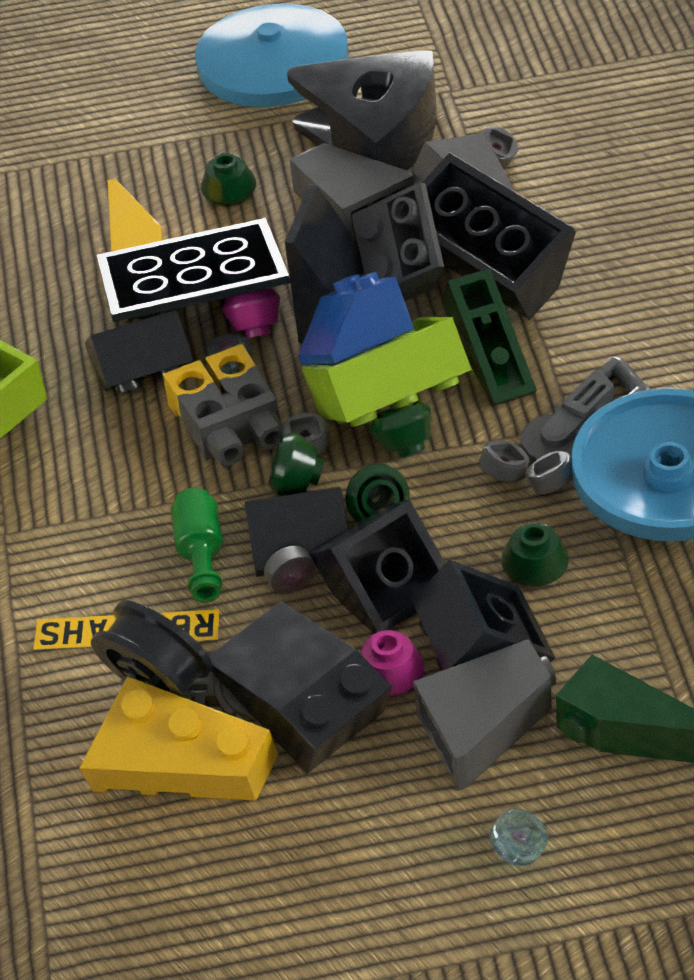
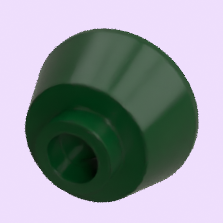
(227, 180)
(403, 428)
(294, 465)
(373, 489)
(534, 555)

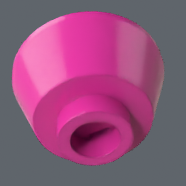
(253, 311)
(394, 659)

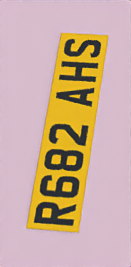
(78, 631)

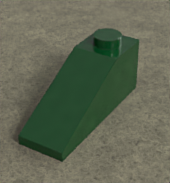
(488, 337)
(624, 714)

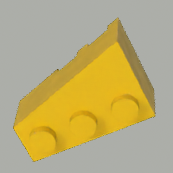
(177, 746)

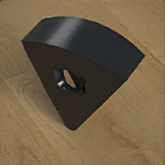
(388, 120)

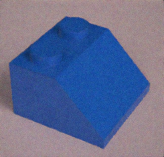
(355, 318)

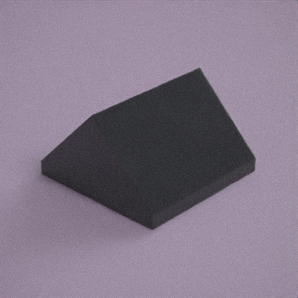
(294, 520)

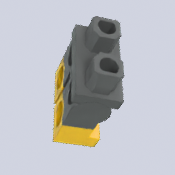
(225, 407)

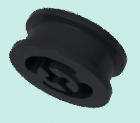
(151, 649)

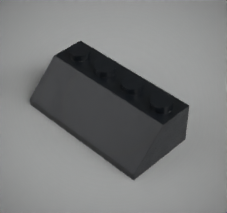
(495, 228)

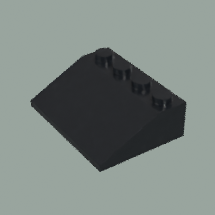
(191, 270)

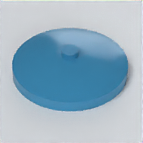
(252, 50)
(639, 464)

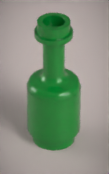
(198, 540)

